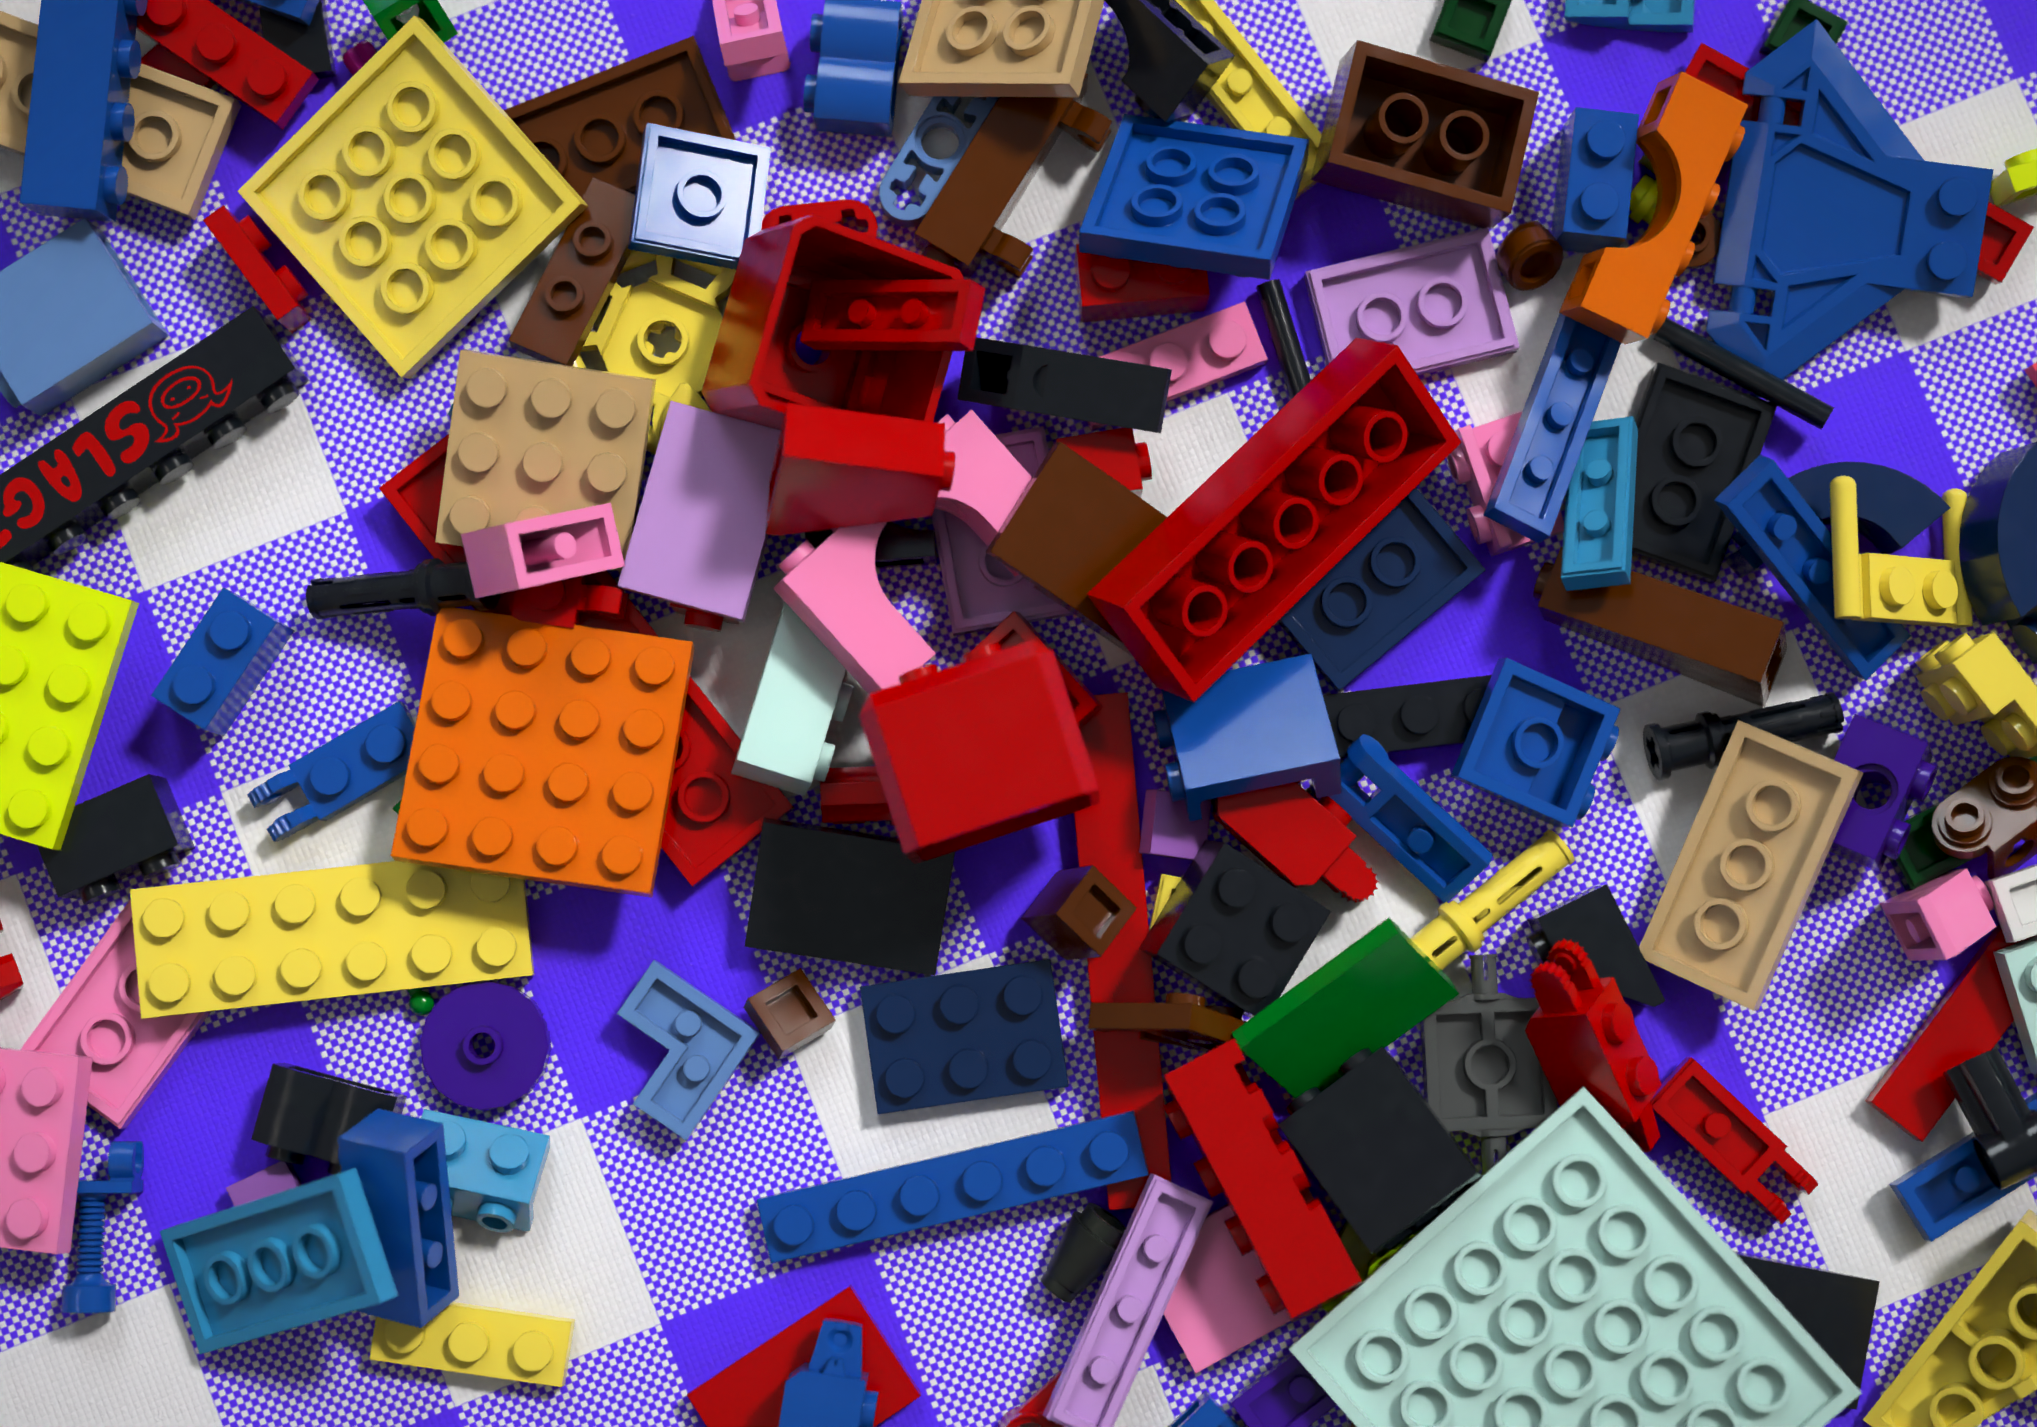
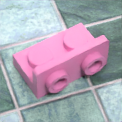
(1478, 466)

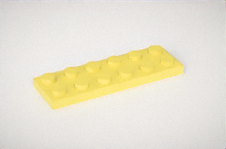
(325, 935)

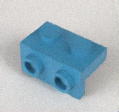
(492, 1170)

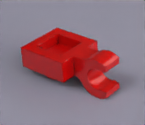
(564, 601)

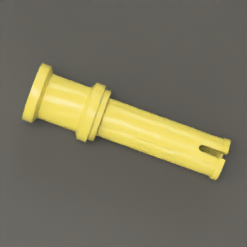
(1462, 924)

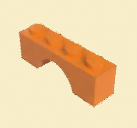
(1687, 139)

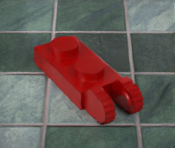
(1727, 1136)

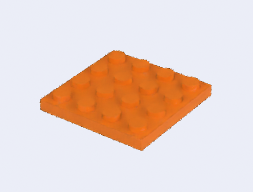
(544, 752)

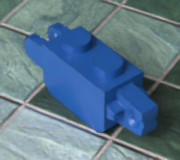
(832, 1385)

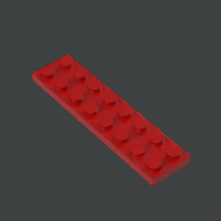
(708, 807)

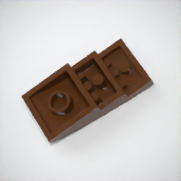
(1073, 532)

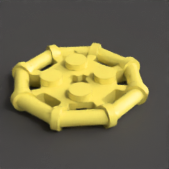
(650, 308)

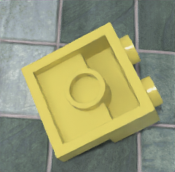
(1982, 682)

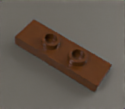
(577, 278)

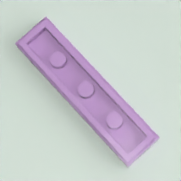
(1128, 1306)

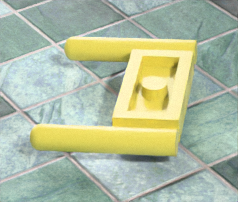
(1896, 586)

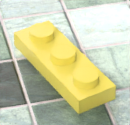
(481, 1343)

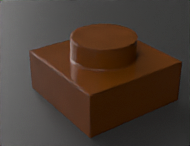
(789, 1013)

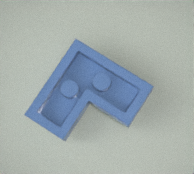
(702, 1042)

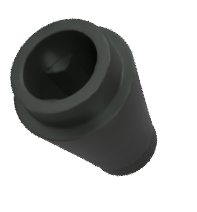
(1083, 1252)

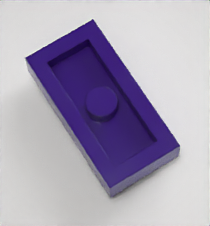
(1283, 1397)

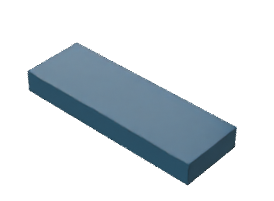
(1601, 508)

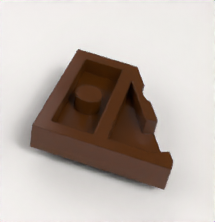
(1178, 1021)

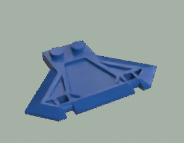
(1833, 211)

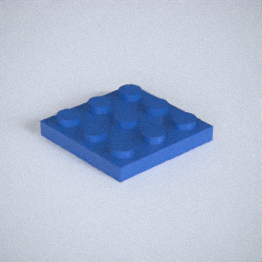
(1195, 196)

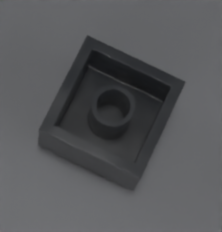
(1235, 929)

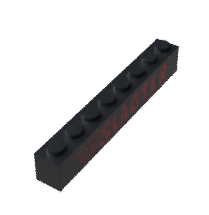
(144, 438)

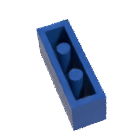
(409, 1199)

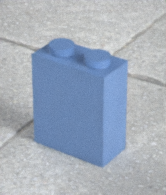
(69, 319)

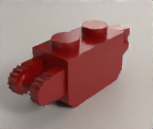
(1298, 838)
(1590, 1040)

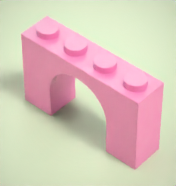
(838, 585)

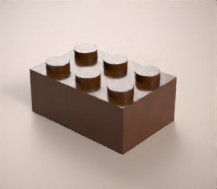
(1425, 135)

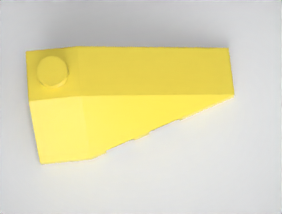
(1979, 1351)

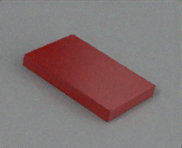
(754, 1385)

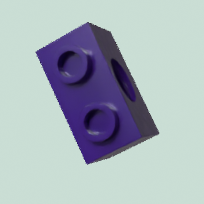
(1888, 759)

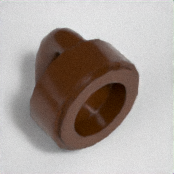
(1529, 256)

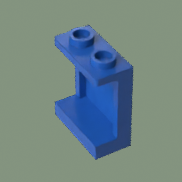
(1249, 734)

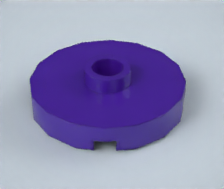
(518, 1036)

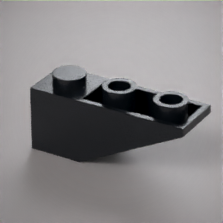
(1065, 384)

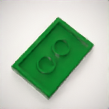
(1347, 1005)

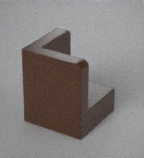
(1079, 913)

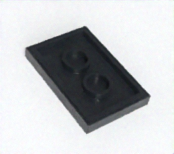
(1688, 451)
(847, 898)

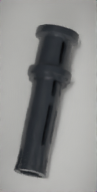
(425, 588)
(1708, 735)

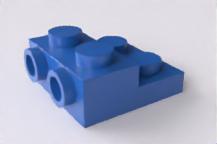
(1537, 744)

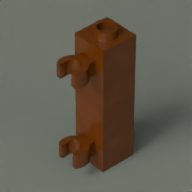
(994, 175)

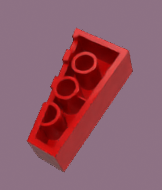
(1260, 1182)

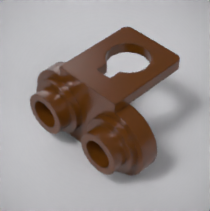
(1992, 816)

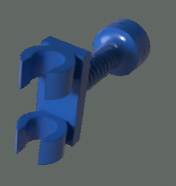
(90, 1290)

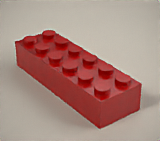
(1275, 518)

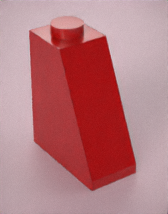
(854, 469)

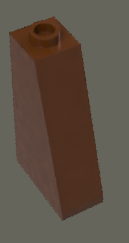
(1672, 629)

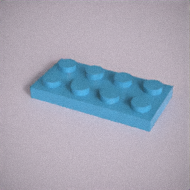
(279, 1262)

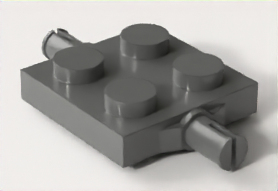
(1482, 1065)

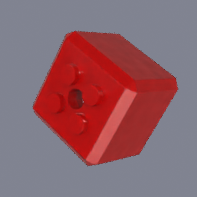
(755, 352)
(978, 749)

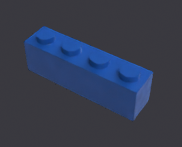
(81, 108)

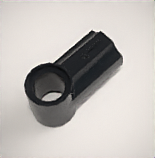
(1998, 1116)

